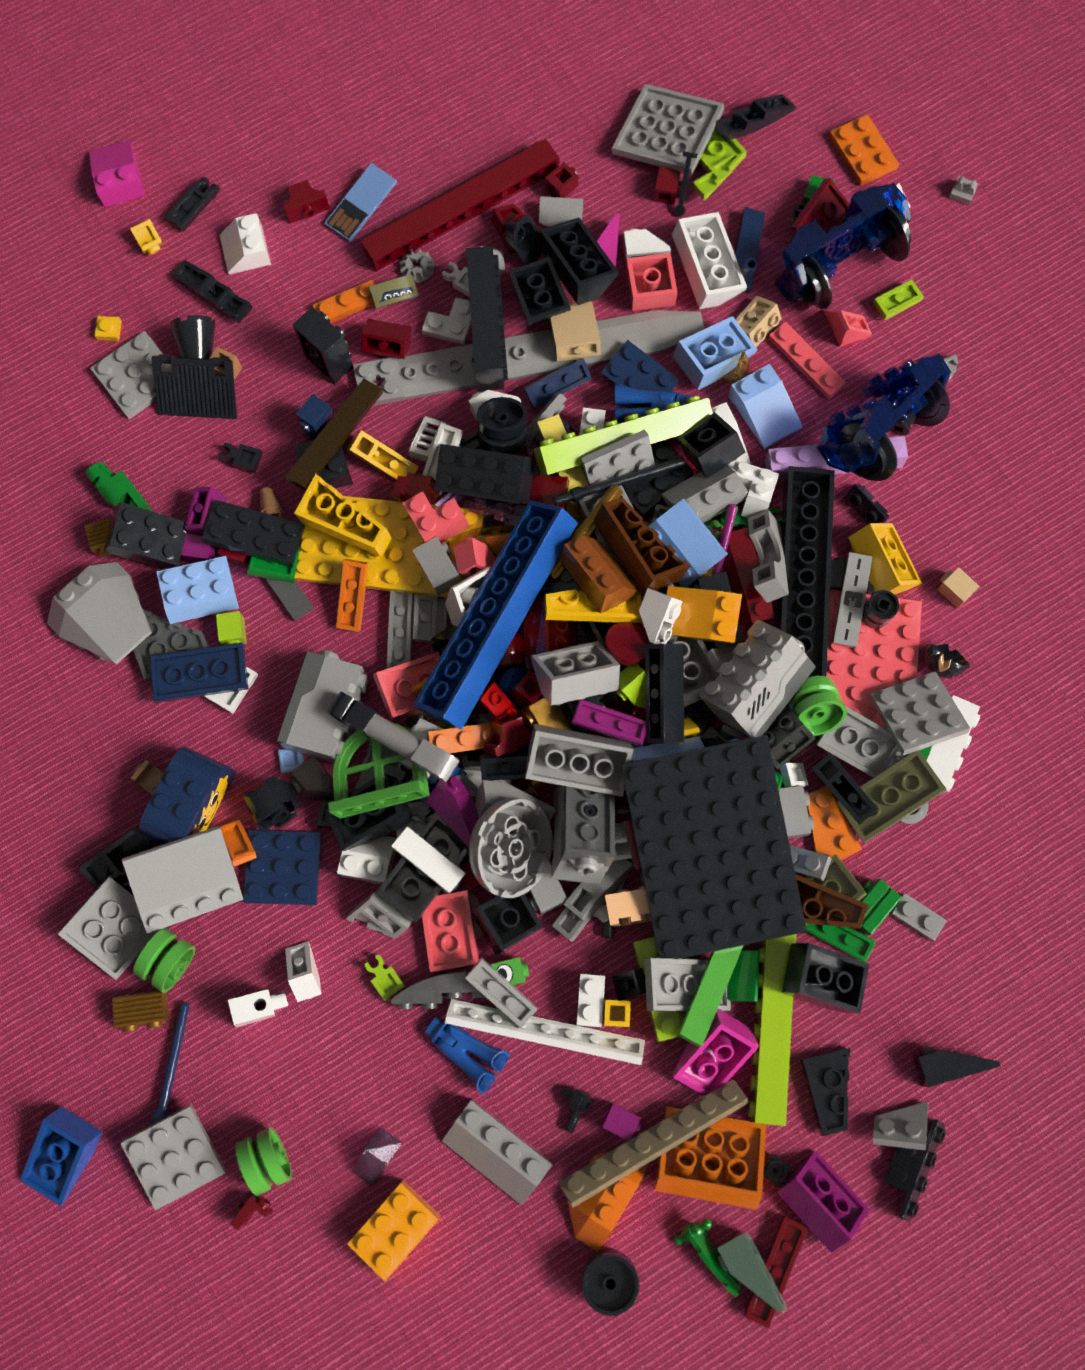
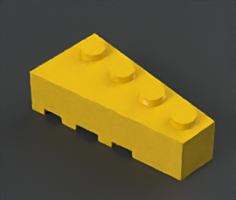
(340, 518)

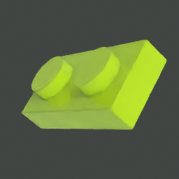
(898, 299)

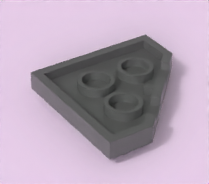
(166, 639)

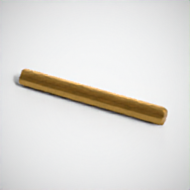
(587, 526)

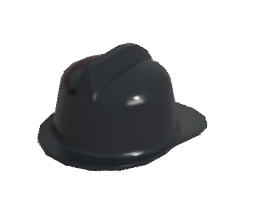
(523, 238)

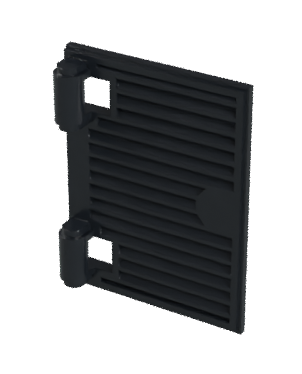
(194, 387)

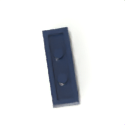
(557, 382)

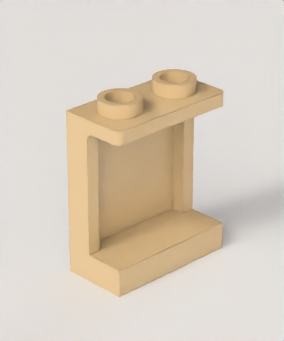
(576, 333)

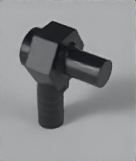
(578, 1103)

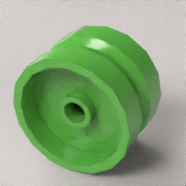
(818, 705)
(164, 960)
(263, 1161)

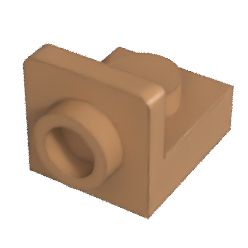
(147, 776)

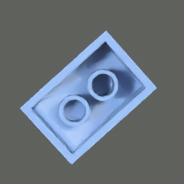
(713, 352)
(765, 406)

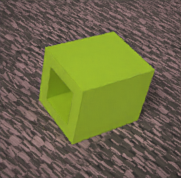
(231, 628)

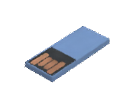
(360, 202)

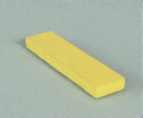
(554, 428)

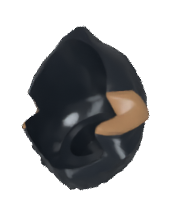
(945, 662)

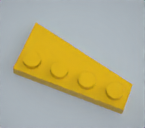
(576, 606)

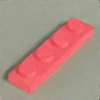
(807, 360)

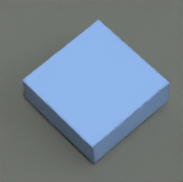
(289, 760)

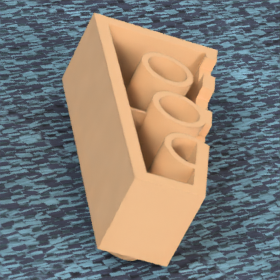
(627, 907)

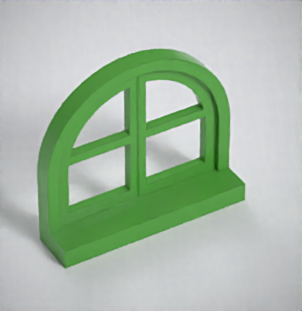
(382, 797)

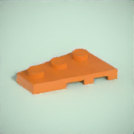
(831, 830)

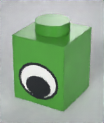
(512, 970)

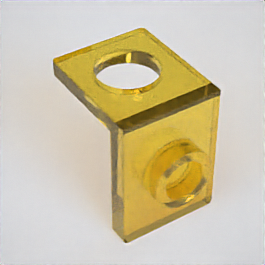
(739, 371)

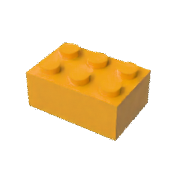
(394, 1230)

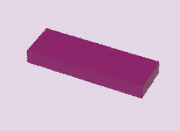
(609, 722)

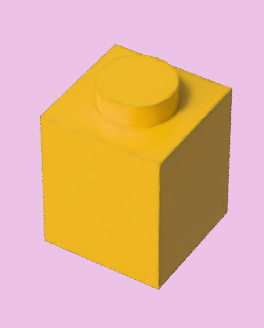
(617, 1013)

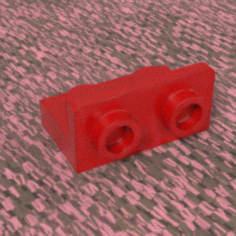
(497, 702)

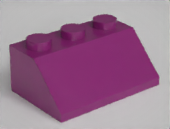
(823, 1202)

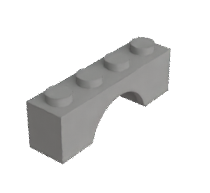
(771, 575)

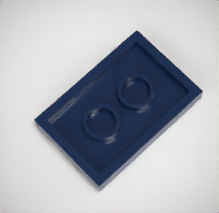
(638, 370)

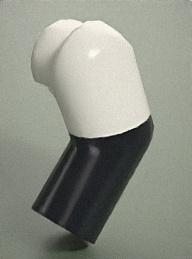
(602, 914)

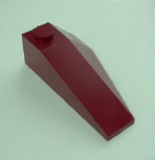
(739, 567)

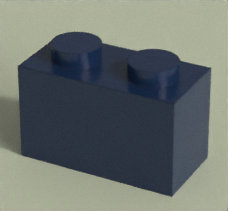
(313, 417)

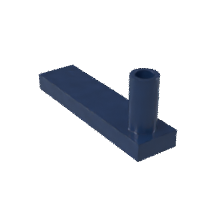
(748, 243)

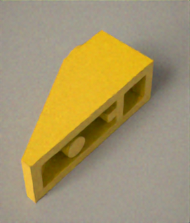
(380, 456)

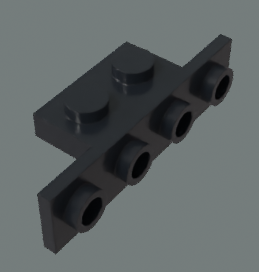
(910, 1168)

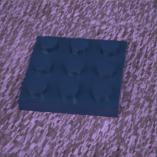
(284, 868)

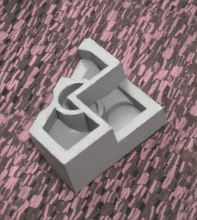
(559, 210)

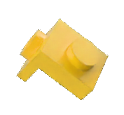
(147, 237)

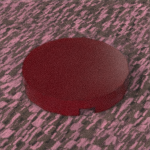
(627, 643)

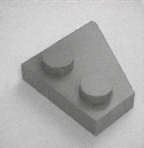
(380, 916)

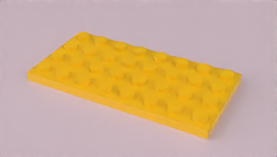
(397, 570)

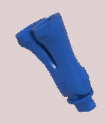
(656, 399)
(455, 1043)

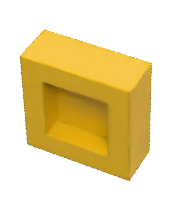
(108, 328)

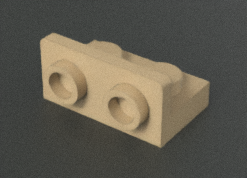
(759, 319)

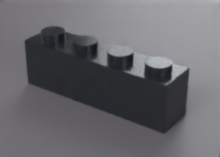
(664, 693)

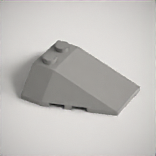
(100, 612)

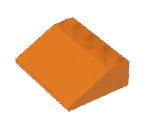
(716, 1164)

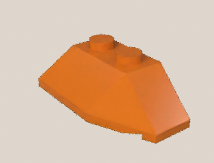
(599, 1214)

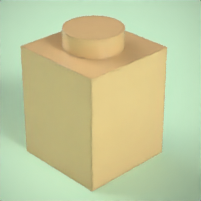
(957, 587)

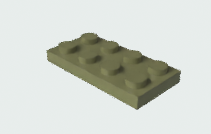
(897, 794)

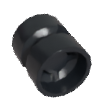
(880, 609)

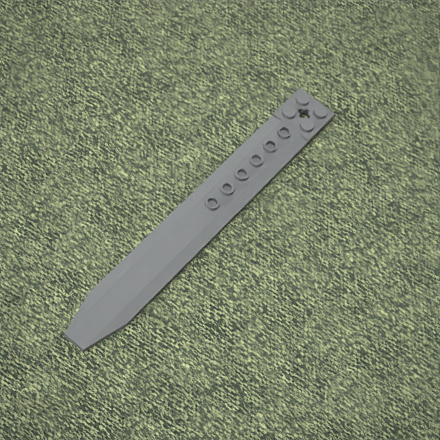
(525, 354)

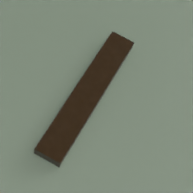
(334, 434)

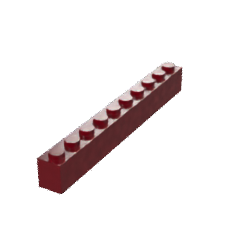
(460, 205)

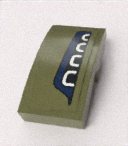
(394, 291)

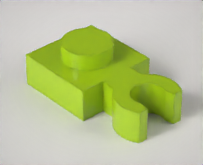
(386, 981)

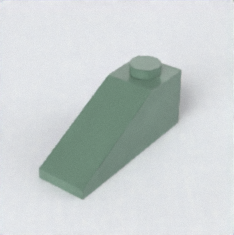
(746, 1265)

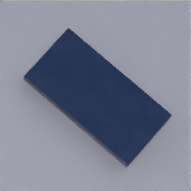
(198, 672)

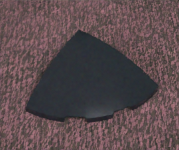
(109, 859)

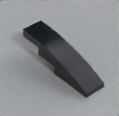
(757, 116)
(211, 291)

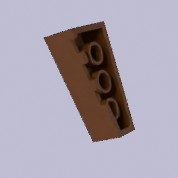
(638, 547)

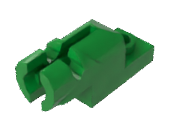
(115, 487)

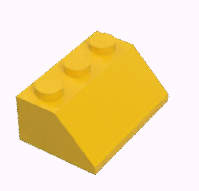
(890, 563)

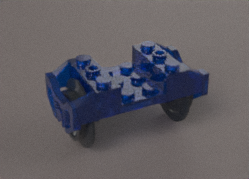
(874, 220)
(858, 437)

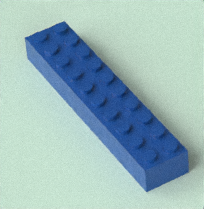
(495, 614)

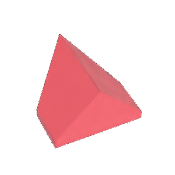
(847, 326)

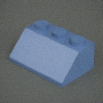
(690, 540)

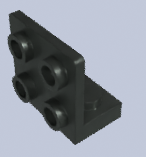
(787, 737)

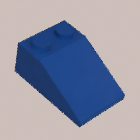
(60, 1154)

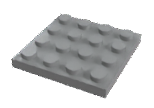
(666, 125)

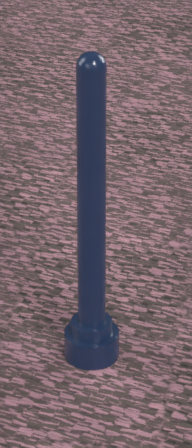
(162, 1110)

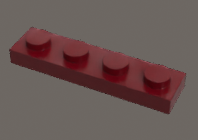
(780, 1265)

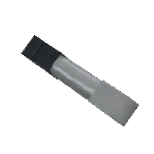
(372, 725)

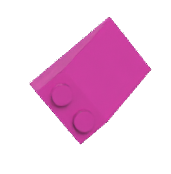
(116, 174)
(720, 1057)

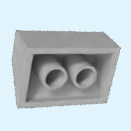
(708, 495)
(576, 672)

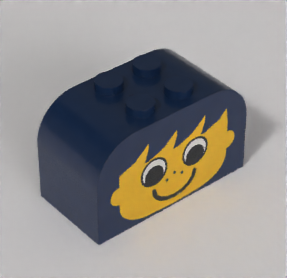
(186, 797)

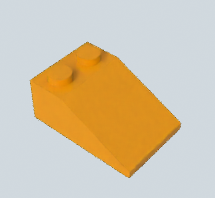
(706, 614)

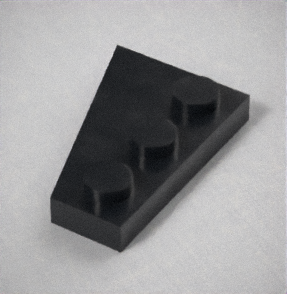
(828, 1086)

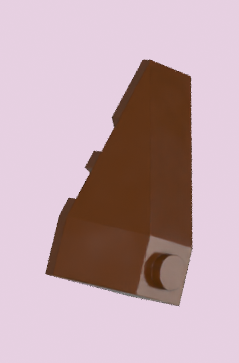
(828, 906)

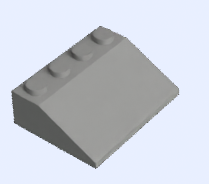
(182, 879)

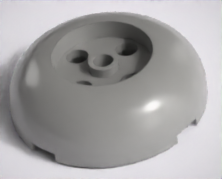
(502, 857)

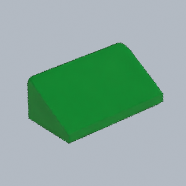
(744, 979)

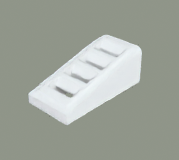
(420, 454)

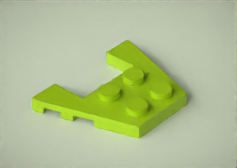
(719, 161)

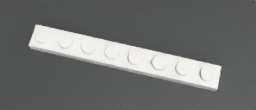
(547, 1032)

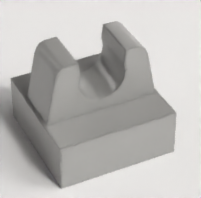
(963, 190)

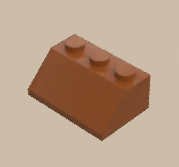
(597, 573)

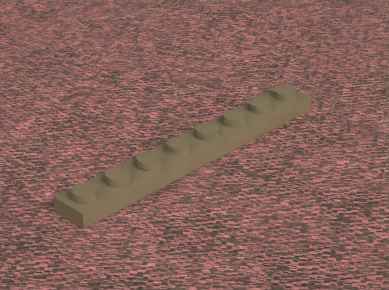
(652, 1143)

